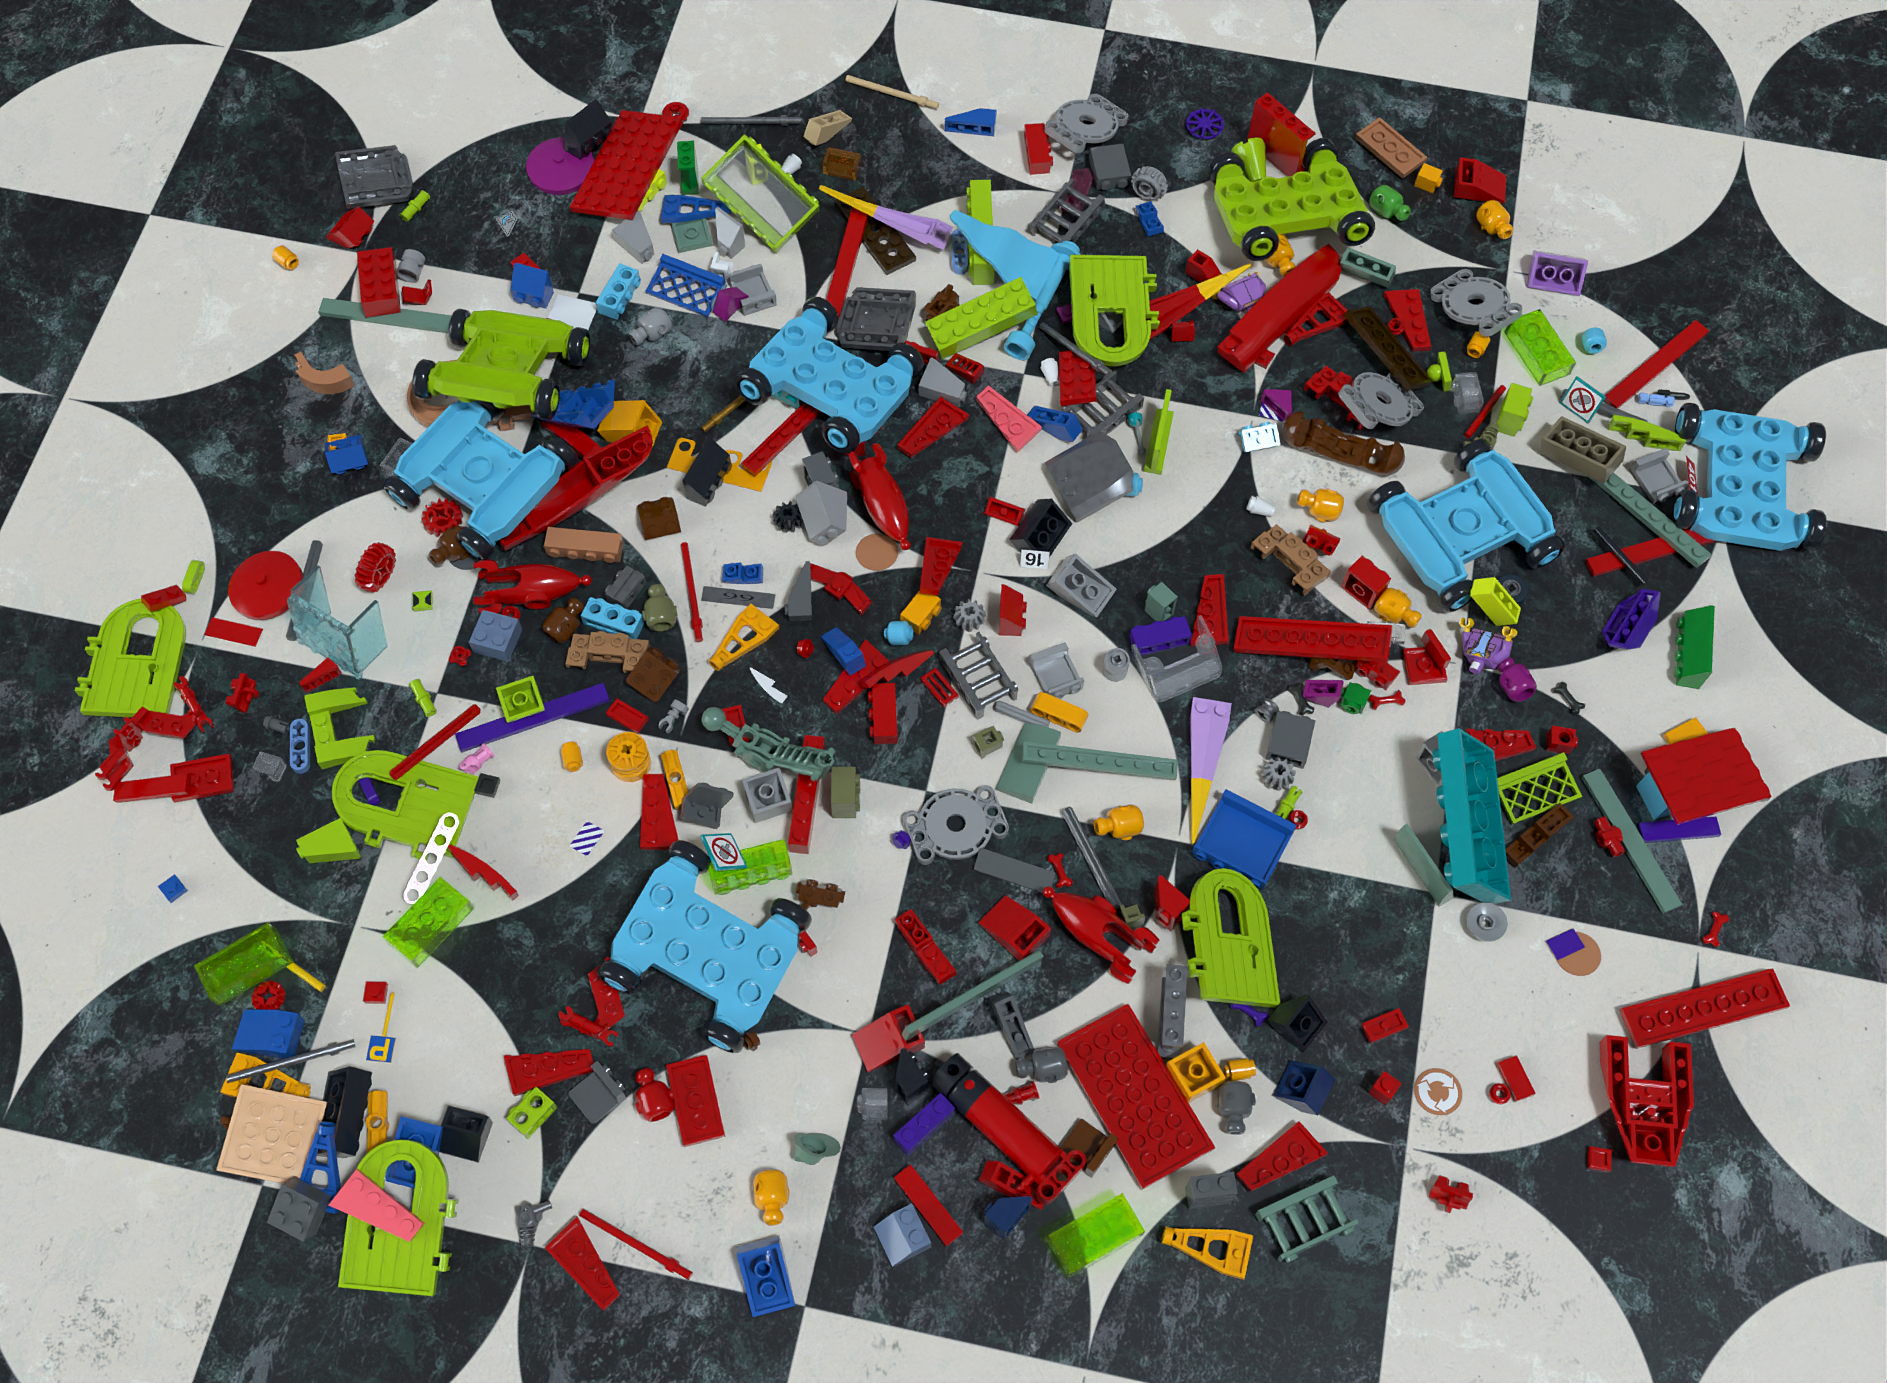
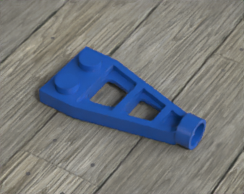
(672, 208)
(326, 1143)

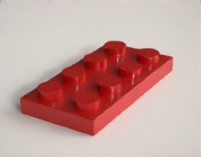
(1076, 380)
(695, 1101)

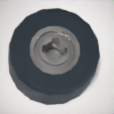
(1515, 587)

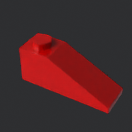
(1006, 1180)

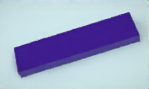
(1669, 831)

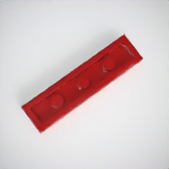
(152, 788)
(928, 1205)

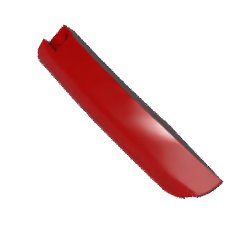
(1281, 308)

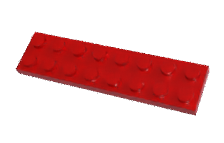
(1313, 638)
(1704, 1008)

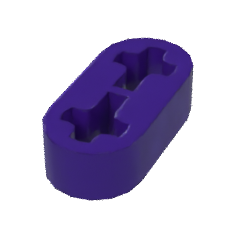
(369, 791)

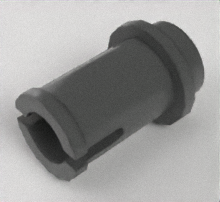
(271, 722)

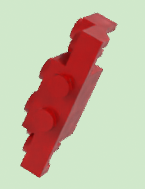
(1331, 383)

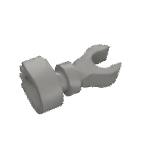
(677, 707)

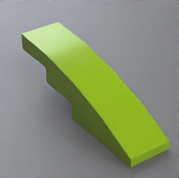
(1651, 434)

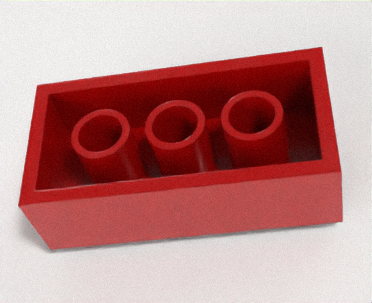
(378, 282)

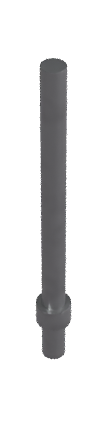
(784, 120)
(1096, 364)
(332, 1049)

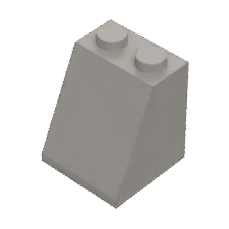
(823, 511)

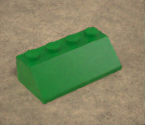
(1694, 647)

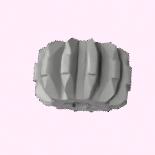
(969, 615)
(1271, 773)

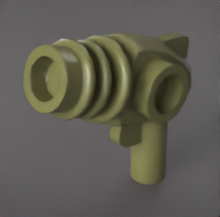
(1489, 434)

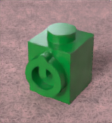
(1354, 698)

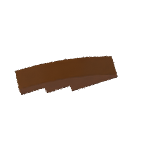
(1538, 834)

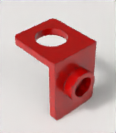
(416, 295)

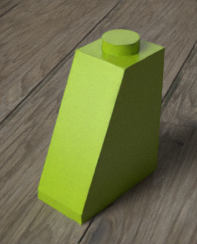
(328, 844)

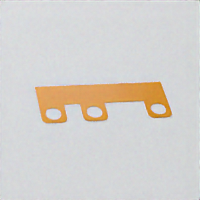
(683, 460)

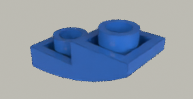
(1148, 217)
(738, 574)

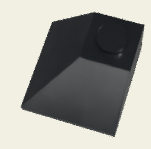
(1298, 1021)

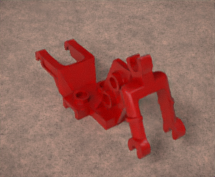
(152, 722)
(608, 1007)

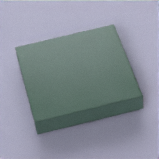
(691, 235)

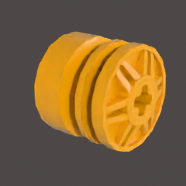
(628, 766)

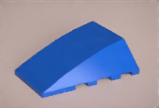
(584, 406)

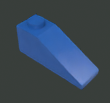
(974, 122)
(1057, 423)
(844, 650)

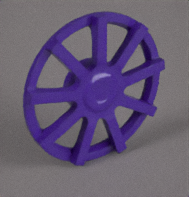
(1204, 123)

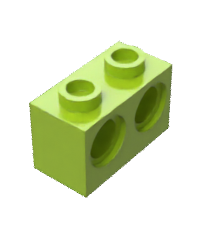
(536, 1116)

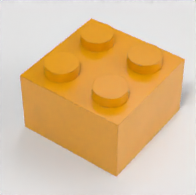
(1196, 1072)

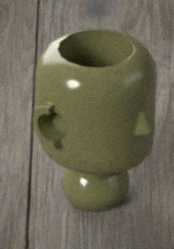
(659, 609)

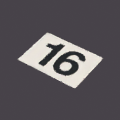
(1034, 559)

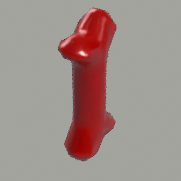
(1396, 698)
(1063, 879)
(1712, 937)

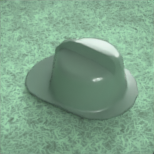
(814, 1146)

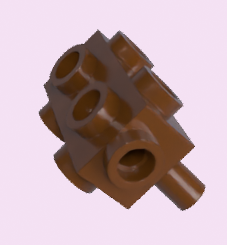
(942, 302)
(813, 894)

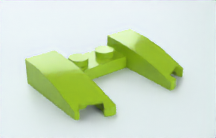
(327, 749)

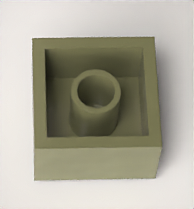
(845, 792)

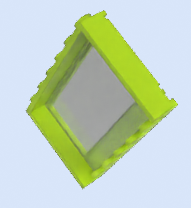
(760, 193)

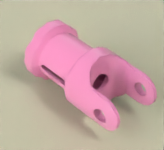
(475, 761)

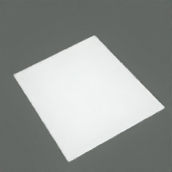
(573, 311)

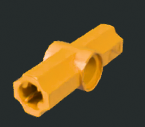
(674, 769)
(377, 1111)

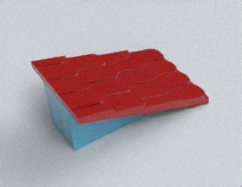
(1701, 777)

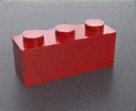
(1037, 149)
(883, 713)

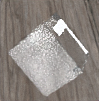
(270, 765)

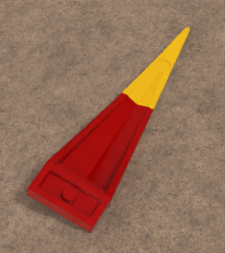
(1180, 303)

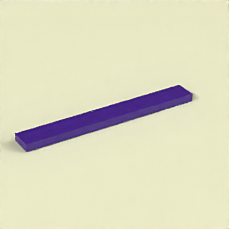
(554, 710)

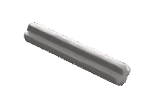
(1020, 714)

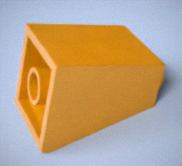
(627, 418)

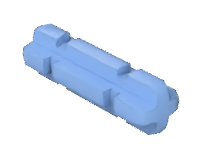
(1655, 399)

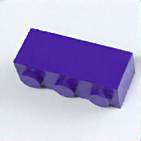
(1161, 635)
(924, 1124)

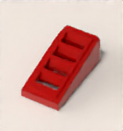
(966, 374)
(320, 675)

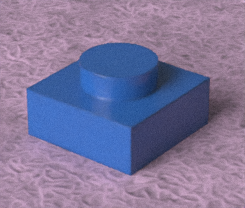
(172, 888)

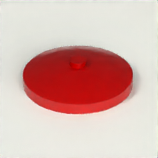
(264, 584)

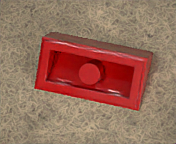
(1004, 511)

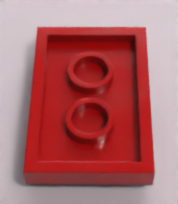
(208, 776)

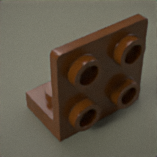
(1092, 1143)

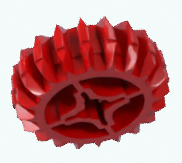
(375, 567)

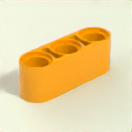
(1059, 712)

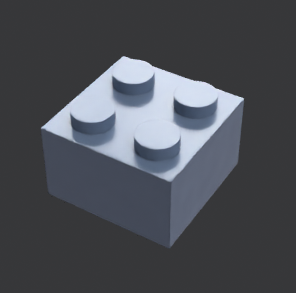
(495, 635)

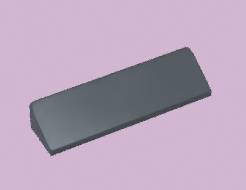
(1013, 870)

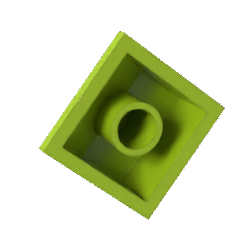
(520, 699)

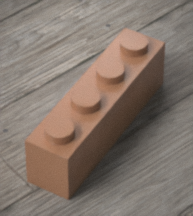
(583, 544)

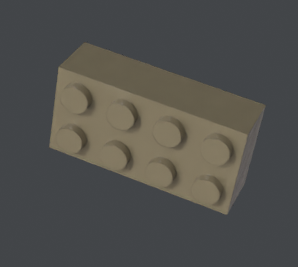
(1582, 449)

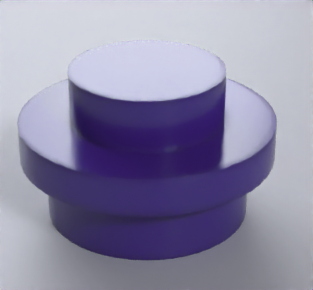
(901, 839)

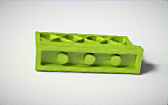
(1159, 437)
(1534, 771)

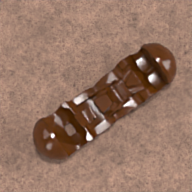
(1330, 442)

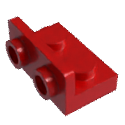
(1379, 672)

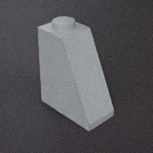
(634, 238)
(939, 382)

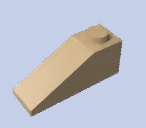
(824, 127)

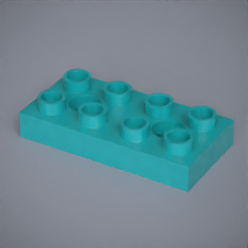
(1472, 817)

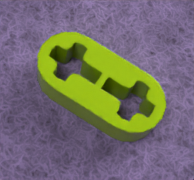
(193, 576)

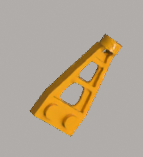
(755, 620)
(243, 1062)
(1237, 1251)

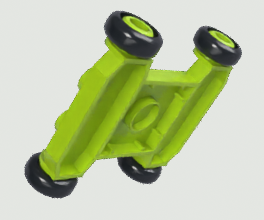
(1289, 204)
(502, 360)

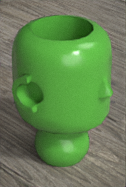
(1389, 203)

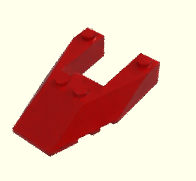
(1649, 1112)

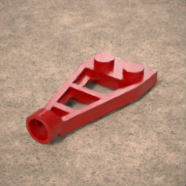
(1330, 307)

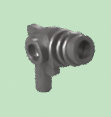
(527, 1220)

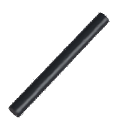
(1620, 555)

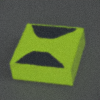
(422, 600)

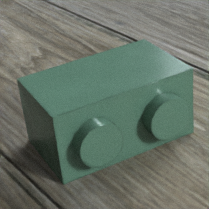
(1160, 602)

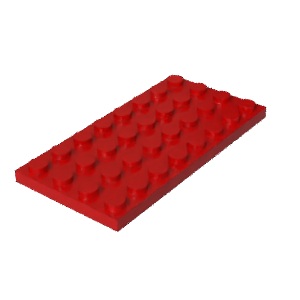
(626, 165)
(1135, 1096)

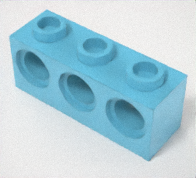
(618, 291)
(603, 622)

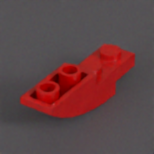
(925, 947)

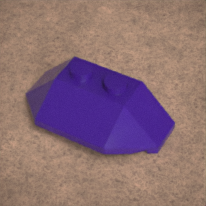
(1632, 620)

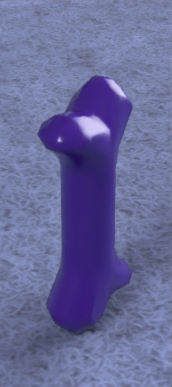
(1257, 1016)

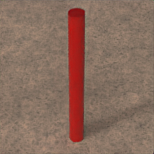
(1485, 411)

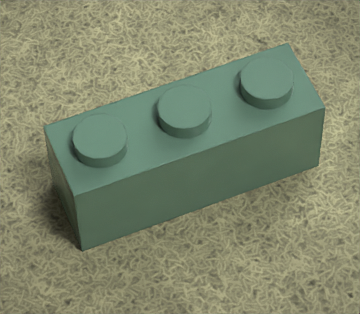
(1368, 267)

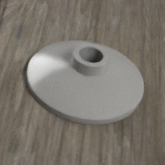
(1493, 916)

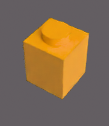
(1429, 178)

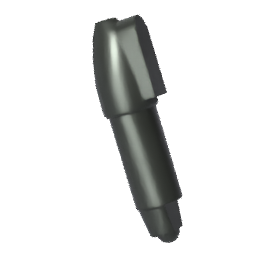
(1677, 395)

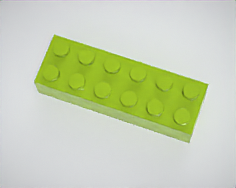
(980, 207)
(981, 318)

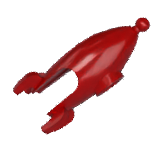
(881, 495)
(536, 587)
(1090, 919)

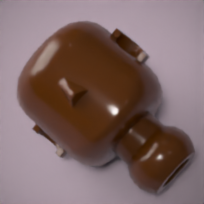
(448, 547)
(563, 622)

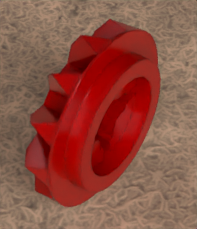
(676, 107)
(273, 1002)

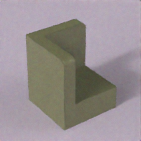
(1131, 915)

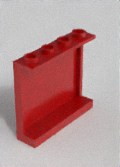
(1282, 133)

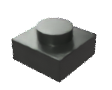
(487, 785)

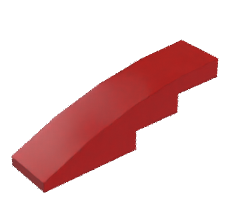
(574, 437)
(902, 666)
(477, 868)

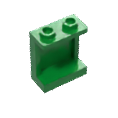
(688, 166)

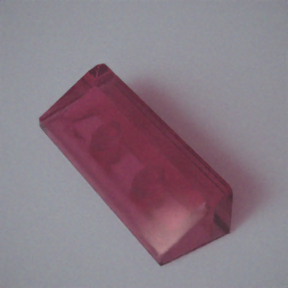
(1083, 180)

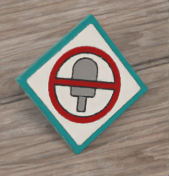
(1582, 399)
(723, 851)

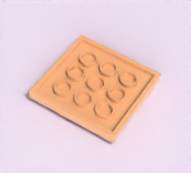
(270, 1134)

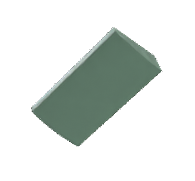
(1022, 778)
(1423, 865)

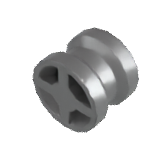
(1266, 710)

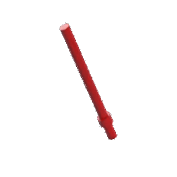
(696, 621)
(670, 1264)

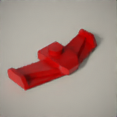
(841, 585)

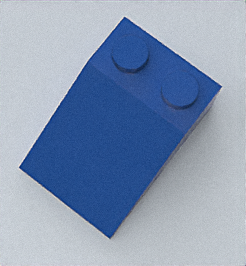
(269, 1033)
(402, 1171)
(765, 1276)

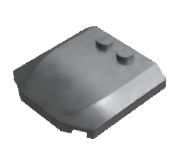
(374, 176)
(876, 318)
(1091, 474)

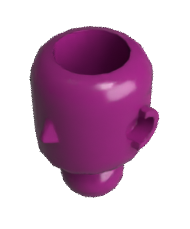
(1516, 680)

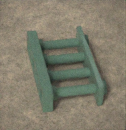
(1306, 1196)

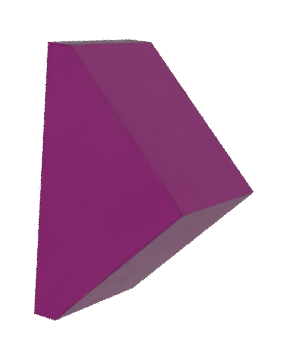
(728, 302)
(1278, 401)
(1323, 691)

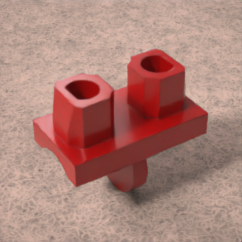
(1321, 540)
(243, 693)
(1451, 1196)

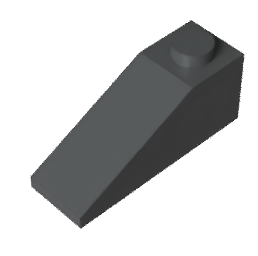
(800, 599)
(1012, 1024)

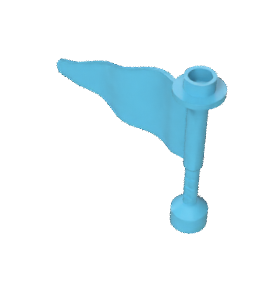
(1018, 257)

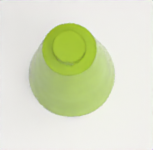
(1254, 157)

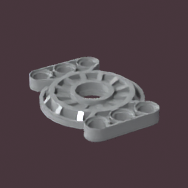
(1080, 133)
(1482, 288)
(1365, 393)
(955, 843)

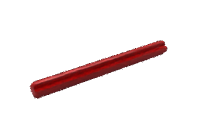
(434, 742)

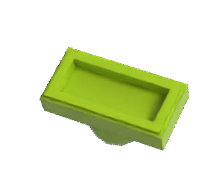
(1441, 371)

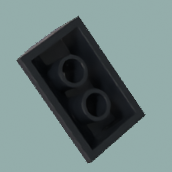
(587, 130)
(706, 473)
(1041, 528)

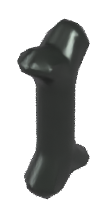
(1297, 691)
(1575, 705)

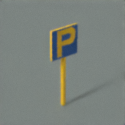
(382, 1047)

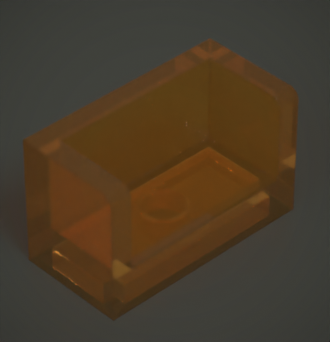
(841, 163)

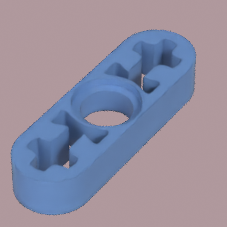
(959, 257)
(305, 752)

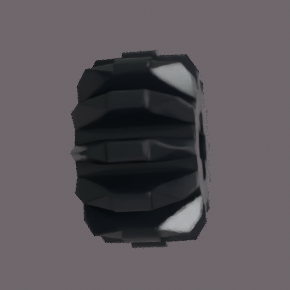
(787, 517)

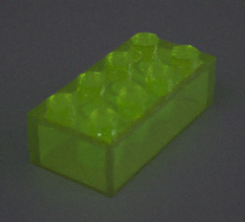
(1540, 347)
(763, 864)
(428, 922)
(243, 964)
(1095, 1235)

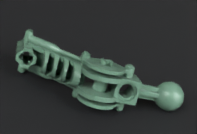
(771, 748)

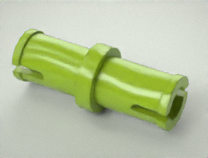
(414, 206)
(423, 698)
(1288, 803)

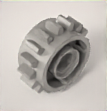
(1149, 183)

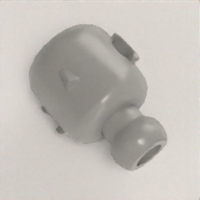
(651, 326)

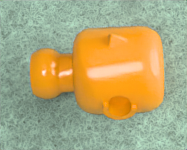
(1495, 219)
(1282, 257)
(1322, 504)
(1395, 606)
(1121, 822)
(771, 1194)

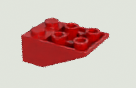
(1478, 181)
(1015, 928)
(883, 1039)

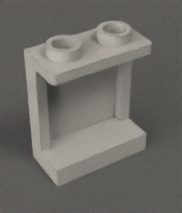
(755, 285)
(1657, 476)
(1056, 671)

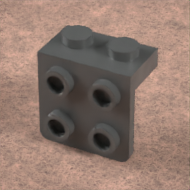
(704, 805)
(597, 1093)

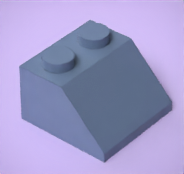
(902, 1235)

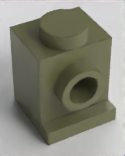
(988, 735)

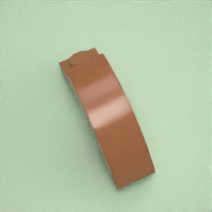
(323, 382)

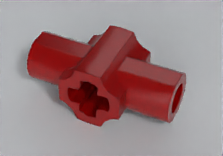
(1609, 836)

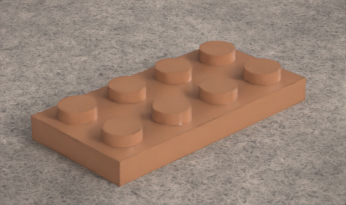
(1391, 147)

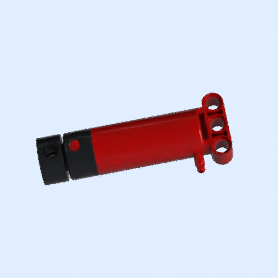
(1007, 1128)

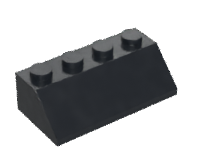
(346, 1102)

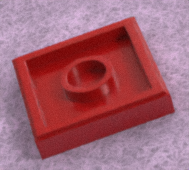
(1422, 667)

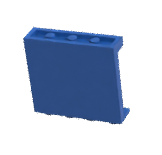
(1244, 838)

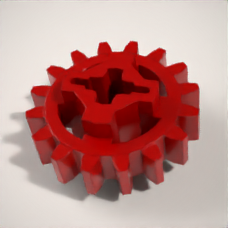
(441, 516)

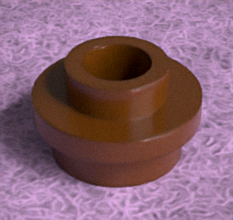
(751, 1040)

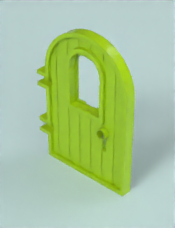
(1116, 289)
(123, 680)
(416, 810)
(1234, 966)
(392, 1261)

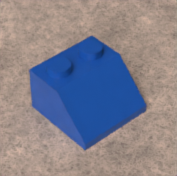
(531, 286)
(348, 455)

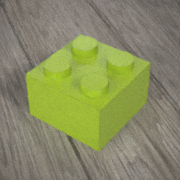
(1514, 409)

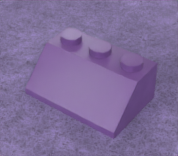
(1557, 272)

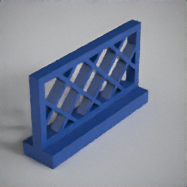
(690, 272)

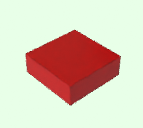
(1599, 1159)

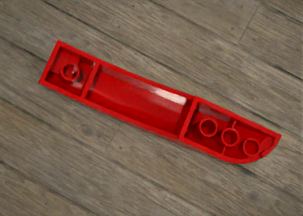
(583, 485)

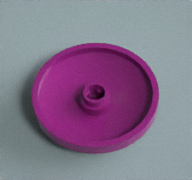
(556, 170)

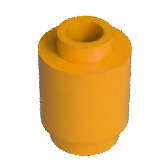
(285, 257)
(1477, 345)
(571, 756)
(1239, 1069)

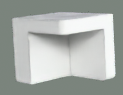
(720, 267)

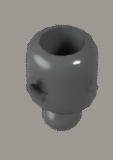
(1045, 1064)
(1236, 1104)

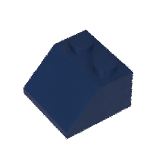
(1304, 1087)
(1006, 1214)

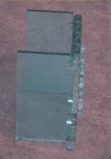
(347, 646)

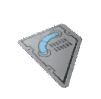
(507, 222)

